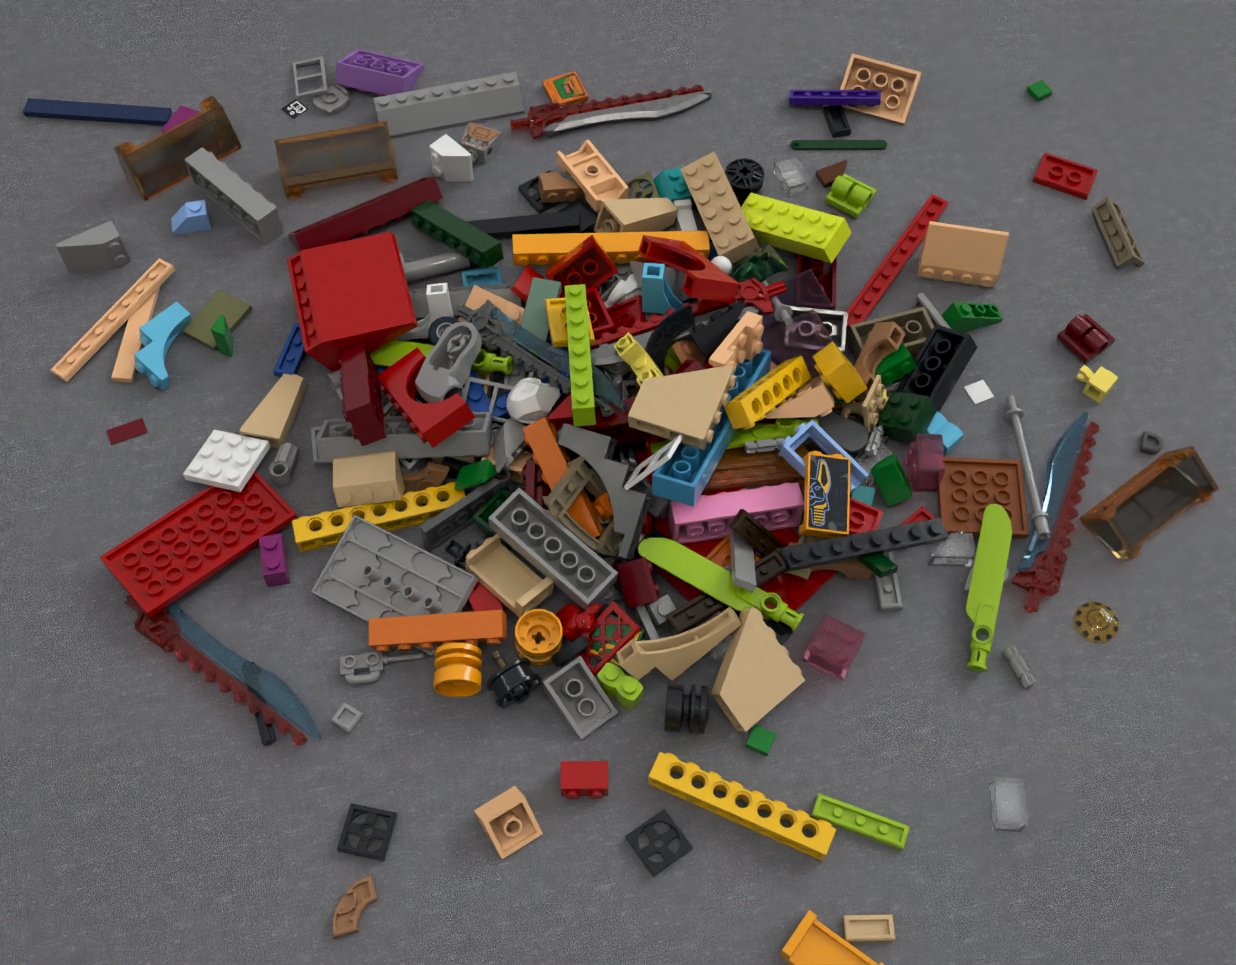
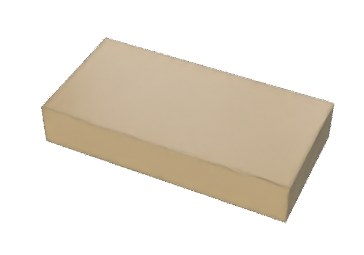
(868, 928)

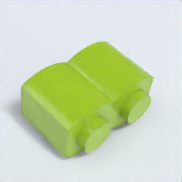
(624, 688)

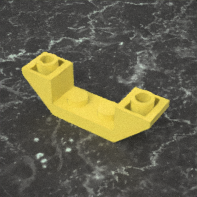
(637, 358)

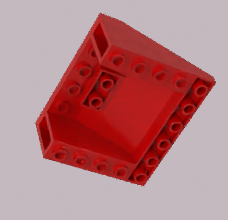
(350, 296)

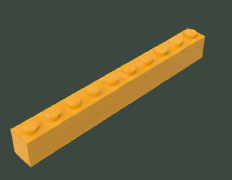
(620, 246)

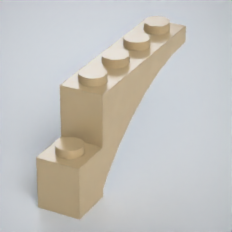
(678, 652)

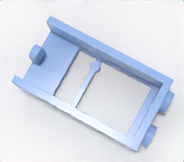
(826, 443)

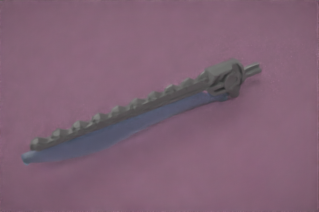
(494, 338)

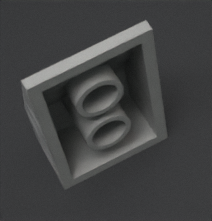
(94, 249)
(578, 696)

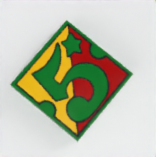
(612, 632)

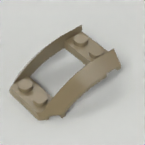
(565, 492)

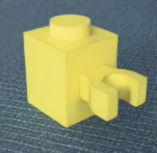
(1097, 384)

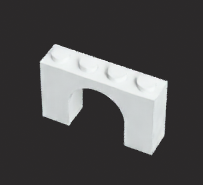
(439, 306)

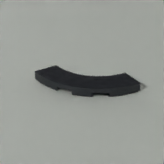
(666, 331)

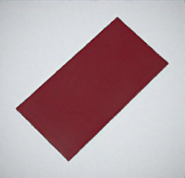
(127, 431)

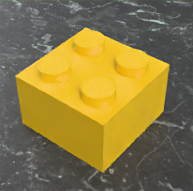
(838, 373)

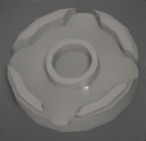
(332, 102)

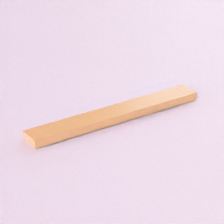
(112, 320)

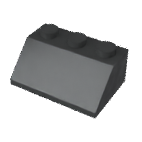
(833, 321)

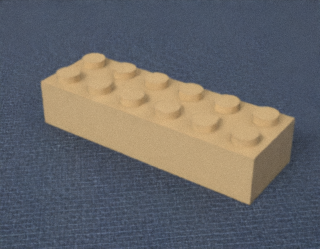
(719, 208)

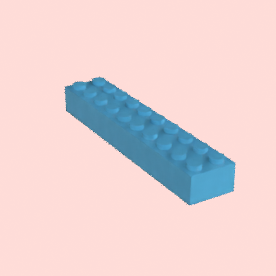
(690, 468)

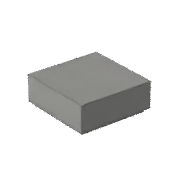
(347, 718)

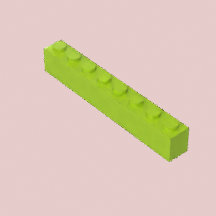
(579, 356)

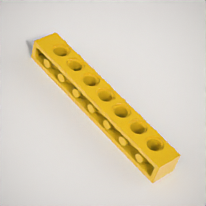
(391, 520)
(748, 816)

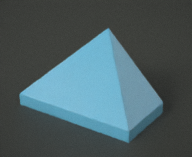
(482, 276)

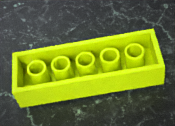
(796, 227)

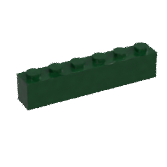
(457, 234)

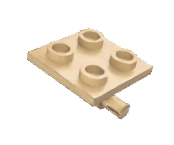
(870, 407)

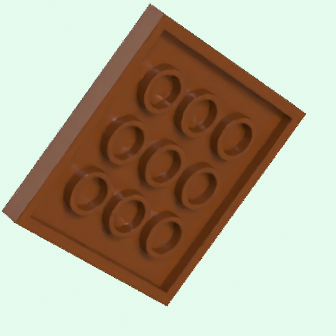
(976, 483)

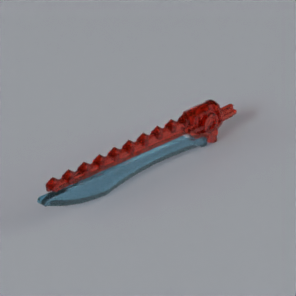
(1050, 565)
(166, 634)

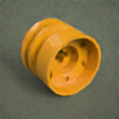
(534, 626)
(457, 670)

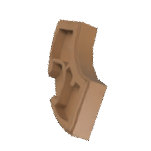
(430, 476)
(351, 906)

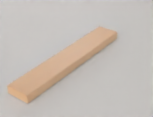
(124, 367)

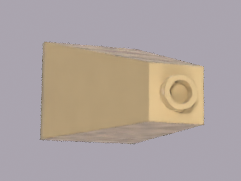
(635, 215)

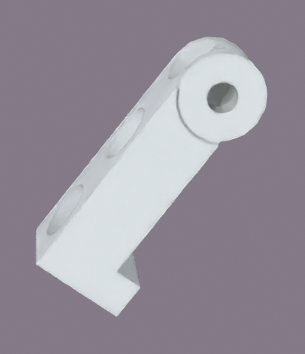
(685, 219)

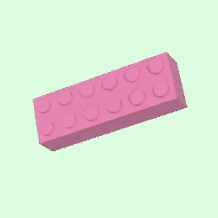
(711, 516)

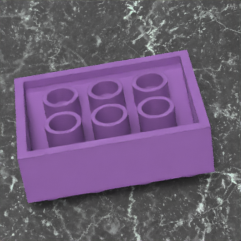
(377, 73)

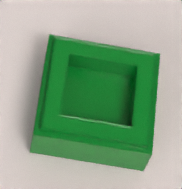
(1039, 90)
(760, 740)

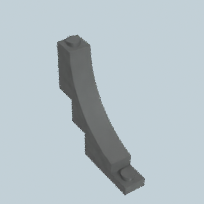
(628, 506)

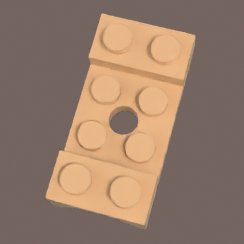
(599, 186)
(740, 343)

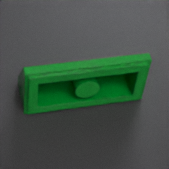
(223, 336)
(474, 474)

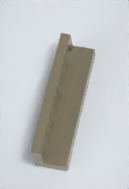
(1117, 233)

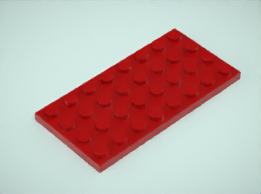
(196, 542)

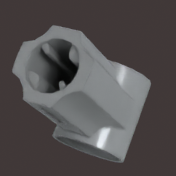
(283, 464)

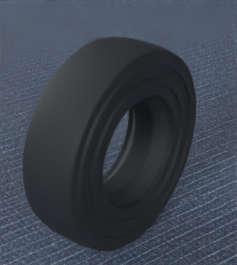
(570, 651)

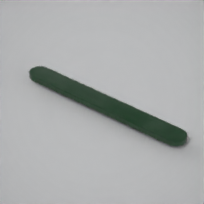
(838, 144)

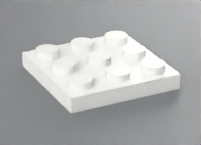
(227, 460)

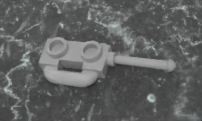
(370, 662)

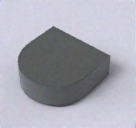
(1150, 443)

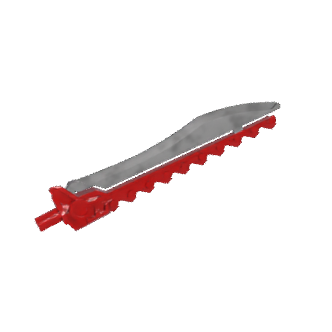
(750, 291)

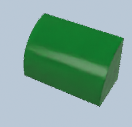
(892, 480)

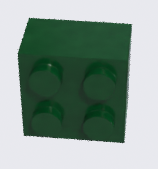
(906, 416)

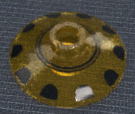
(1090, 627)

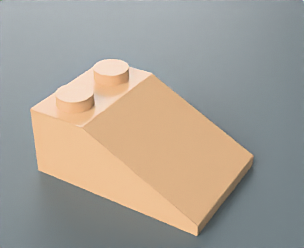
(479, 296)

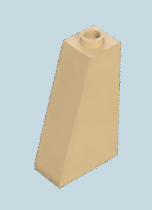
(277, 411)

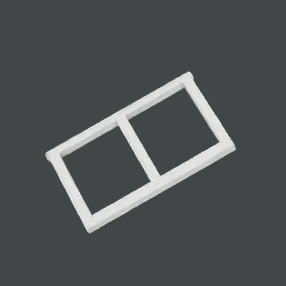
(653, 462)

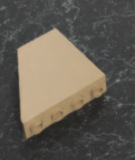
(683, 405)
(754, 672)

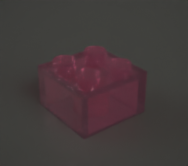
(926, 462)
(834, 647)

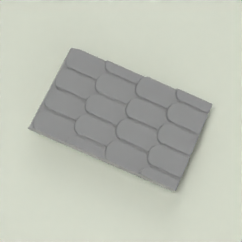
(389, 577)

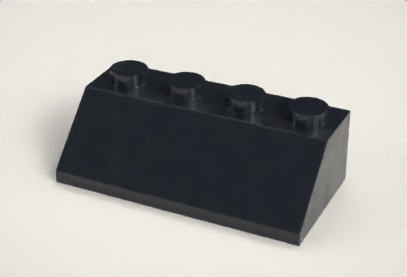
(939, 365)

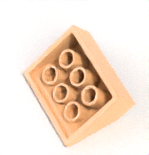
(896, 84)
(962, 254)
(808, 401)

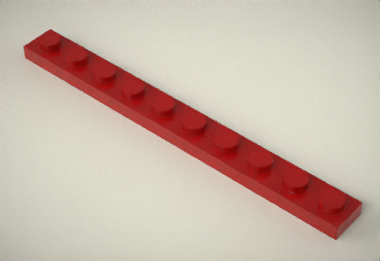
(895, 261)

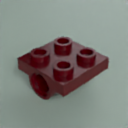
(1085, 337)
(534, 483)

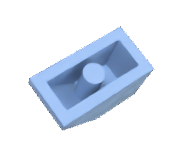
(191, 218)

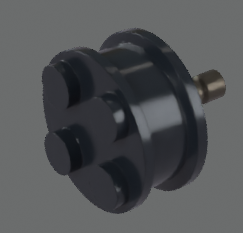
(512, 681)

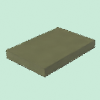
(221, 303)

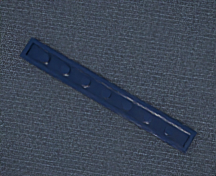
(97, 112)

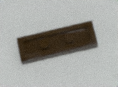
(755, 534)

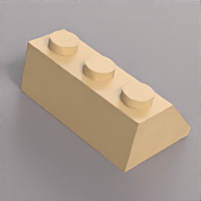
(367, 479)

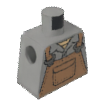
(481, 142)

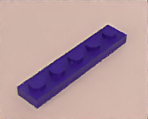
(835, 97)

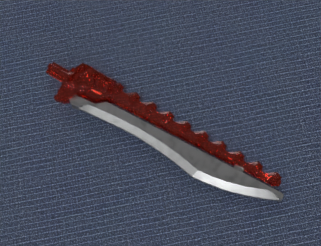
(555, 117)

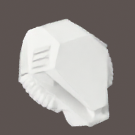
(623, 291)
(531, 400)

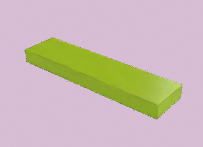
(860, 821)

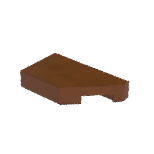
(830, 173)

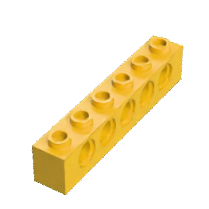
(767, 393)

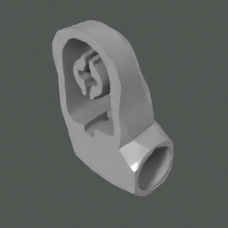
(449, 363)

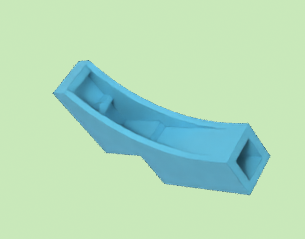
(655, 290)
(157, 338)

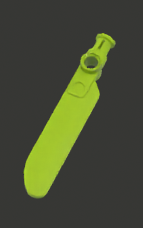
(397, 349)
(782, 428)
(714, 580)
(988, 582)

